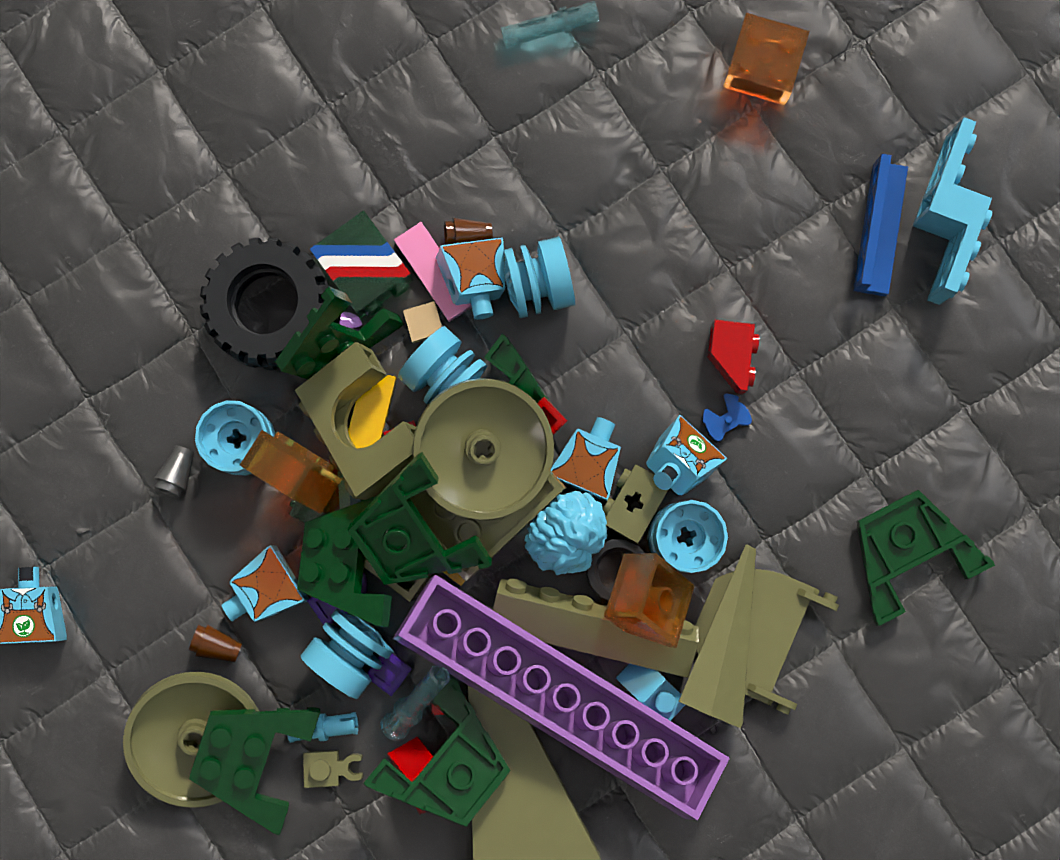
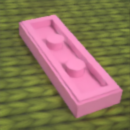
(421, 254)

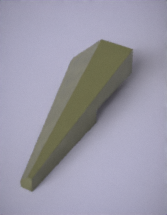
(720, 669)

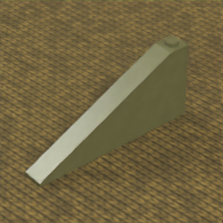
(530, 809)

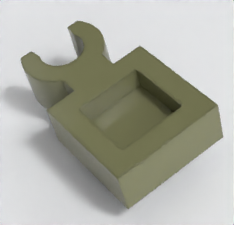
(325, 768)

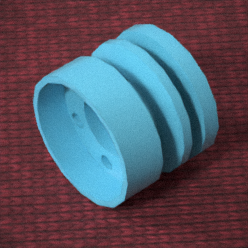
(539, 277)
(437, 365)
(221, 426)
(706, 541)
(346, 654)

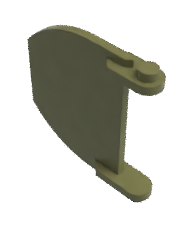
(775, 619)

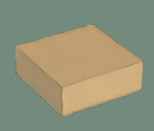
(422, 321)

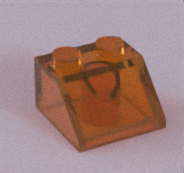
(649, 599)

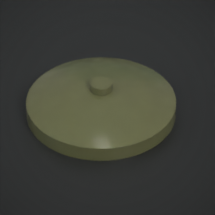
(486, 448)
(168, 729)

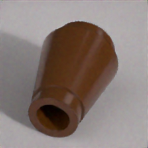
(466, 231)
(214, 644)

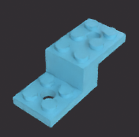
(953, 213)

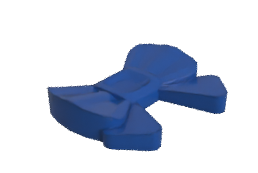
(736, 415)

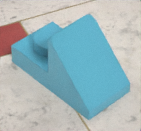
(651, 690)

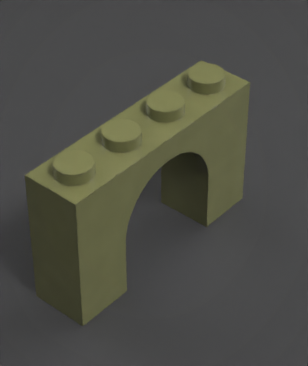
(328, 401)

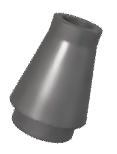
(174, 474)

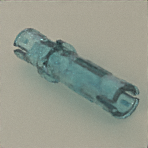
(553, 23)

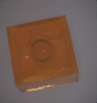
(766, 59)
(292, 470)

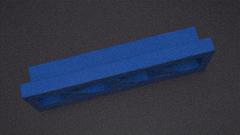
(880, 227)

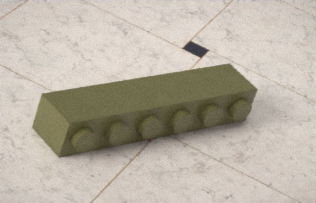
(581, 626)

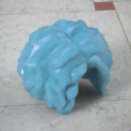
(567, 533)

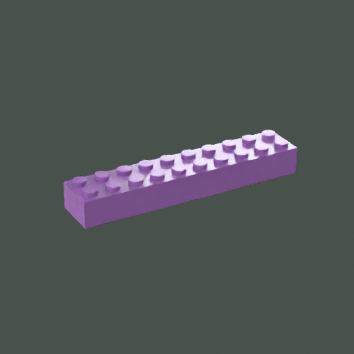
(562, 698)

